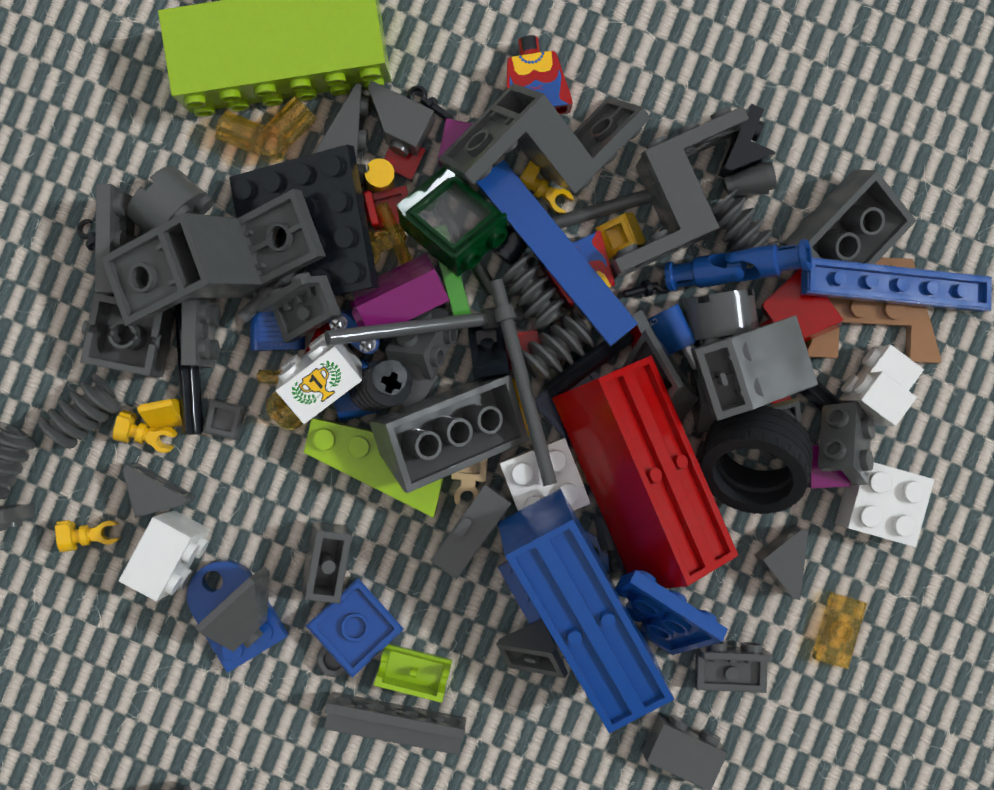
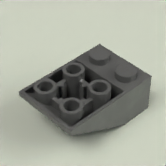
(754, 368)

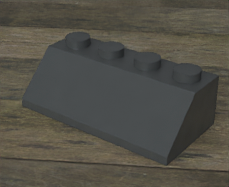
(450, 431)

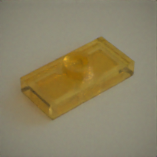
(839, 630)

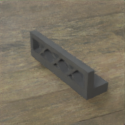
(394, 723)

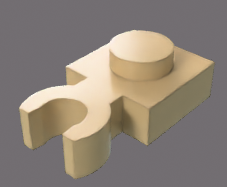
(468, 479)

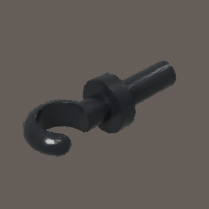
(430, 103)
(90, 244)
(647, 289)

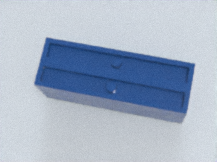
(583, 611)

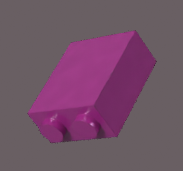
(400, 295)

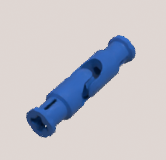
(732, 267)

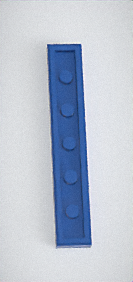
(557, 253)
(897, 285)

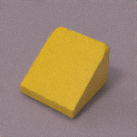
(621, 233)
(161, 413)

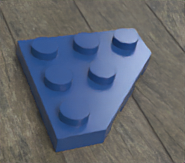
(667, 615)

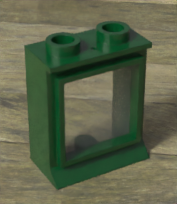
(452, 221)

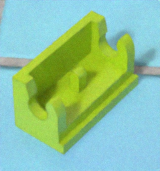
(413, 672)

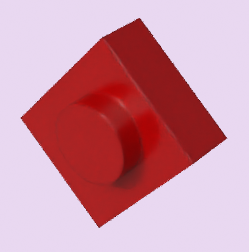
(390, 196)

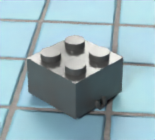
(126, 348)

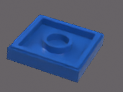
(355, 627)

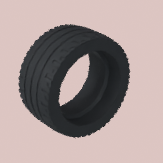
(757, 489)

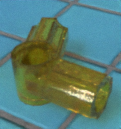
(249, 136)

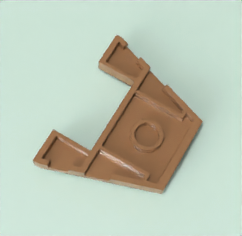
(920, 337)

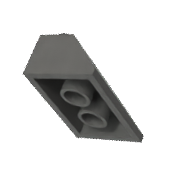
(855, 220)

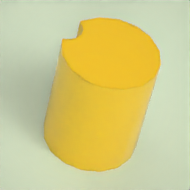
(379, 175)

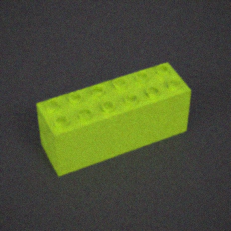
(271, 51)

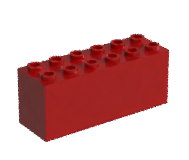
(645, 475)

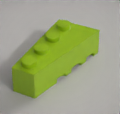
(357, 455)

